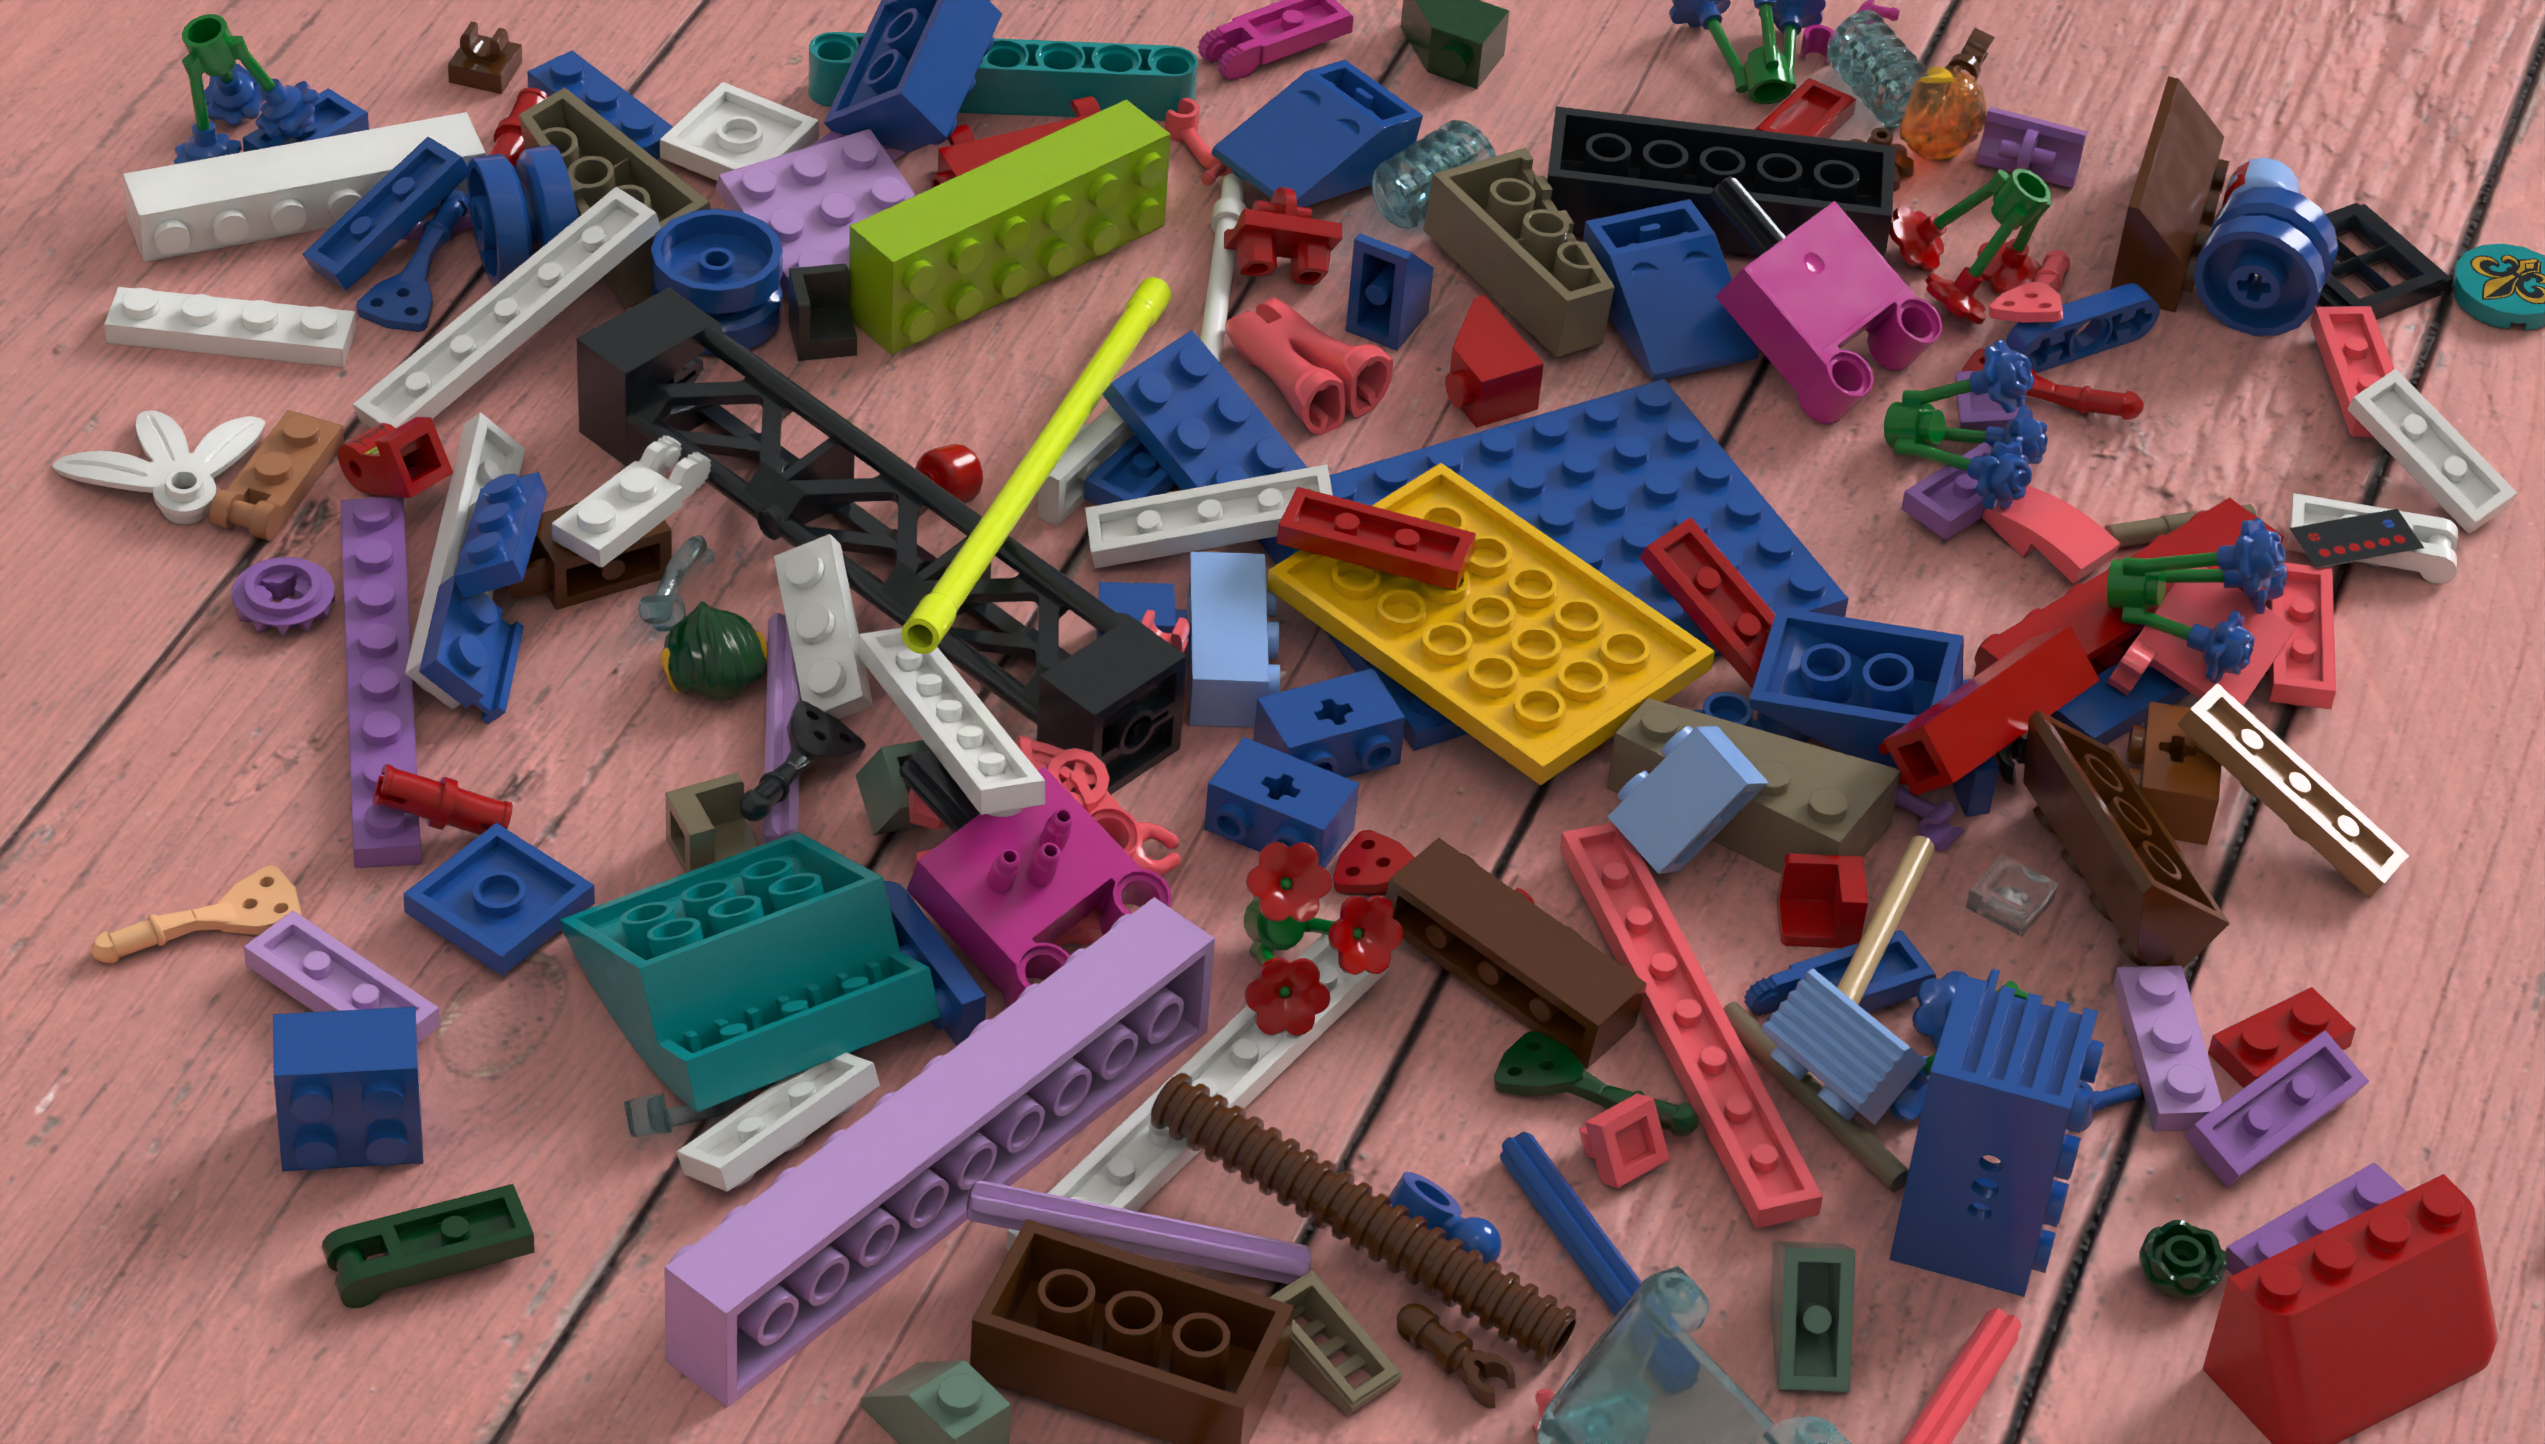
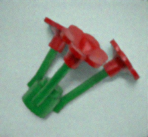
(2017, 203)
(1284, 906)

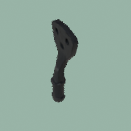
(813, 740)

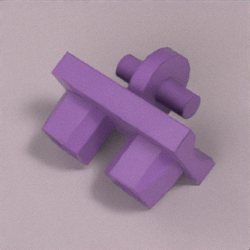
(2032, 144)

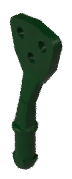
(1546, 1067)

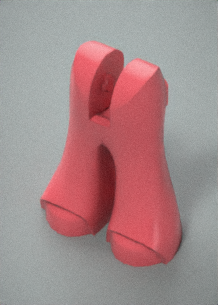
(1310, 367)

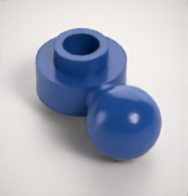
(1442, 1210)

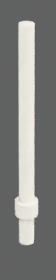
(1224, 217)

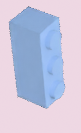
(1230, 638)

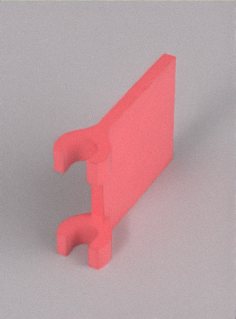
(2207, 606)

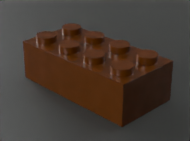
(1130, 1339)

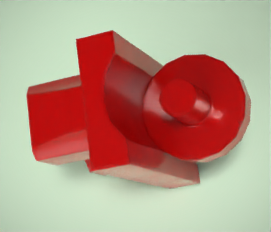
(1286, 232)

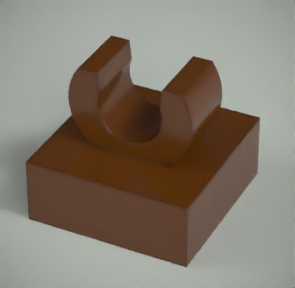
(484, 60)

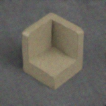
(707, 822)

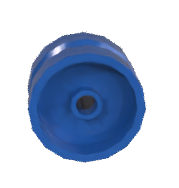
(518, 209)
(2265, 261)
(724, 267)

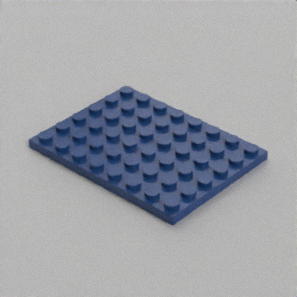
(1605, 487)

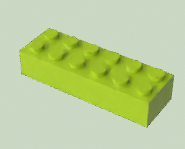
(1007, 226)

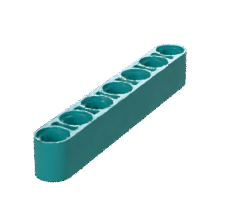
(1040, 75)

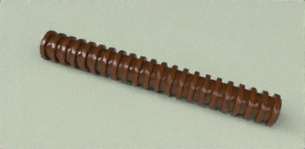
(1363, 1217)

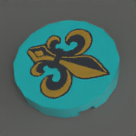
(2502, 285)

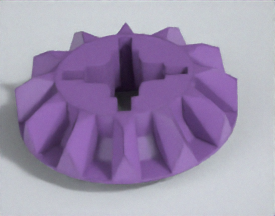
(277, 579)

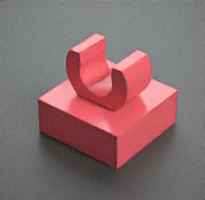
(1625, 1140)

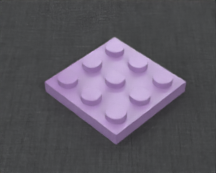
(816, 196)

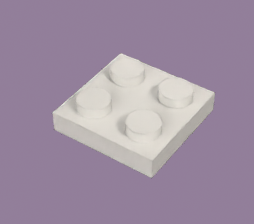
(735, 131)

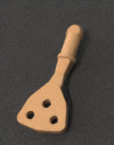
(228, 916)

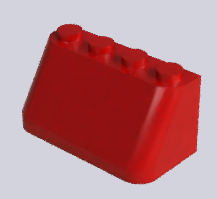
(2357, 1319)

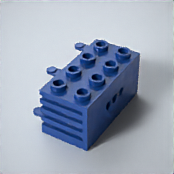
(2008, 1091)

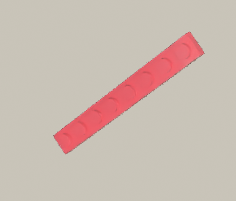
(1692, 1027)

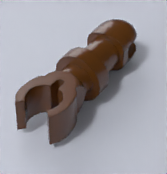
(1973, 53)
(1454, 1352)

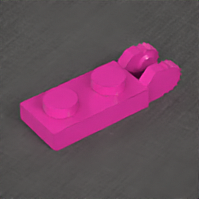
(1273, 34)

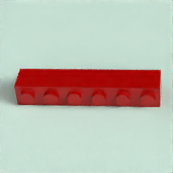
(2086, 605)

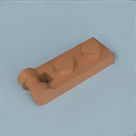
(278, 475)

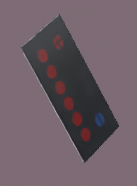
(2356, 538)

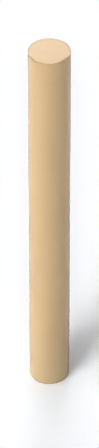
(1886, 918)

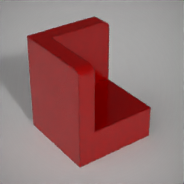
(1822, 900)

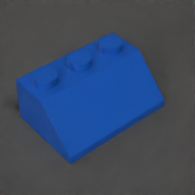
(914, 71)

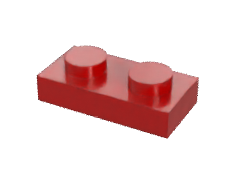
(2275, 1033)

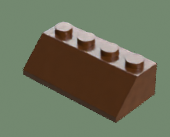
(2172, 200)
(2118, 846)

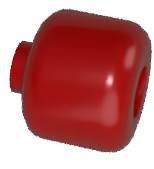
(953, 469)

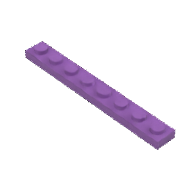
(376, 677)

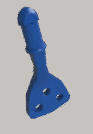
(412, 281)

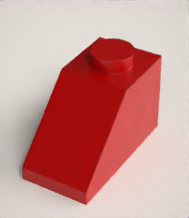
(1492, 368)

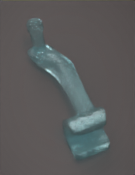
(666, 606)
(650, 1113)

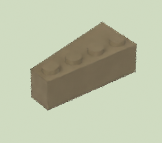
(597, 162)
(1521, 249)
(1813, 798)

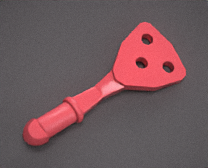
(2035, 300)

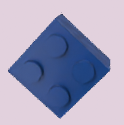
(347, 1088)

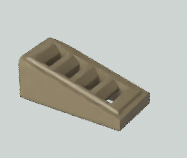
(1331, 1318)

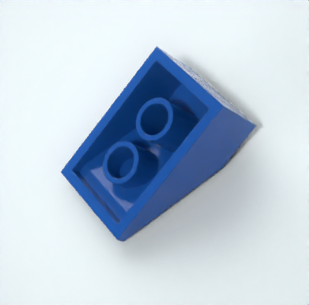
(1853, 678)

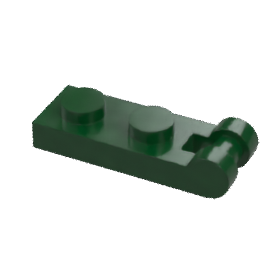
(427, 1243)

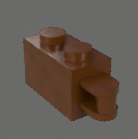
(574, 580)

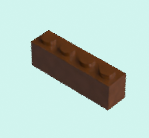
(1514, 952)

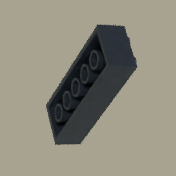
(1632, 163)

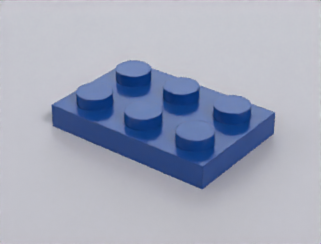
(1198, 418)

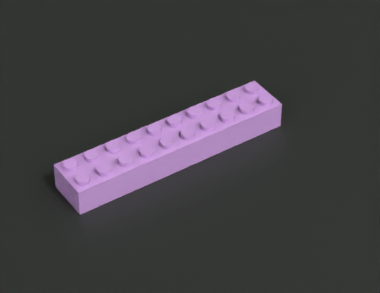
(906, 1168)

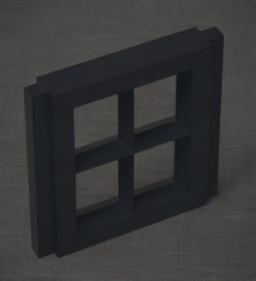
(2423, 277)

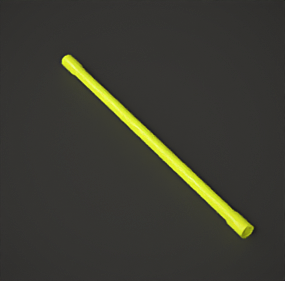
(939, 608)

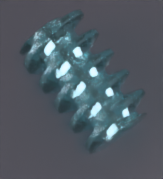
(1875, 65)
(1405, 180)

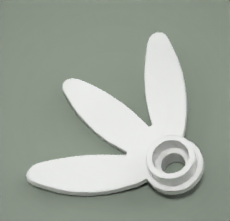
(178, 479)

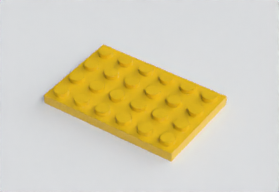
(1526, 651)

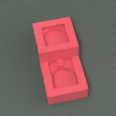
(2057, 530)

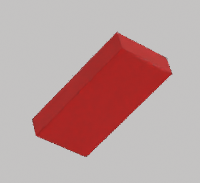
(1811, 111)

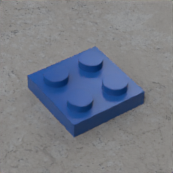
(498, 898)

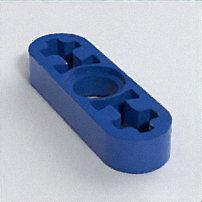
(2114, 318)

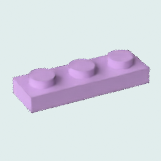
(330, 974)
(2166, 1045)

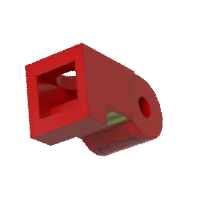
(395, 459)

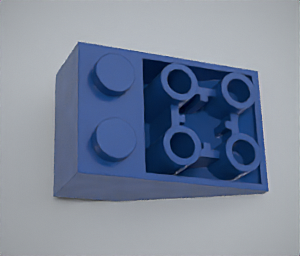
(1321, 135)
(1665, 289)

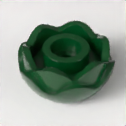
(2182, 1260)

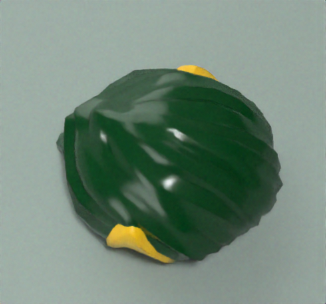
(713, 653)

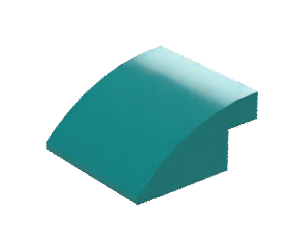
(752, 968)

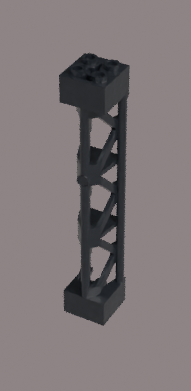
(638, 384)

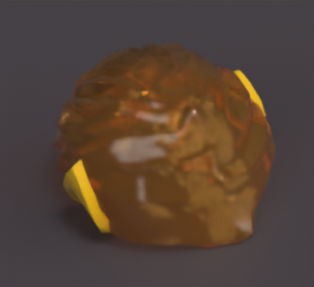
(1943, 113)

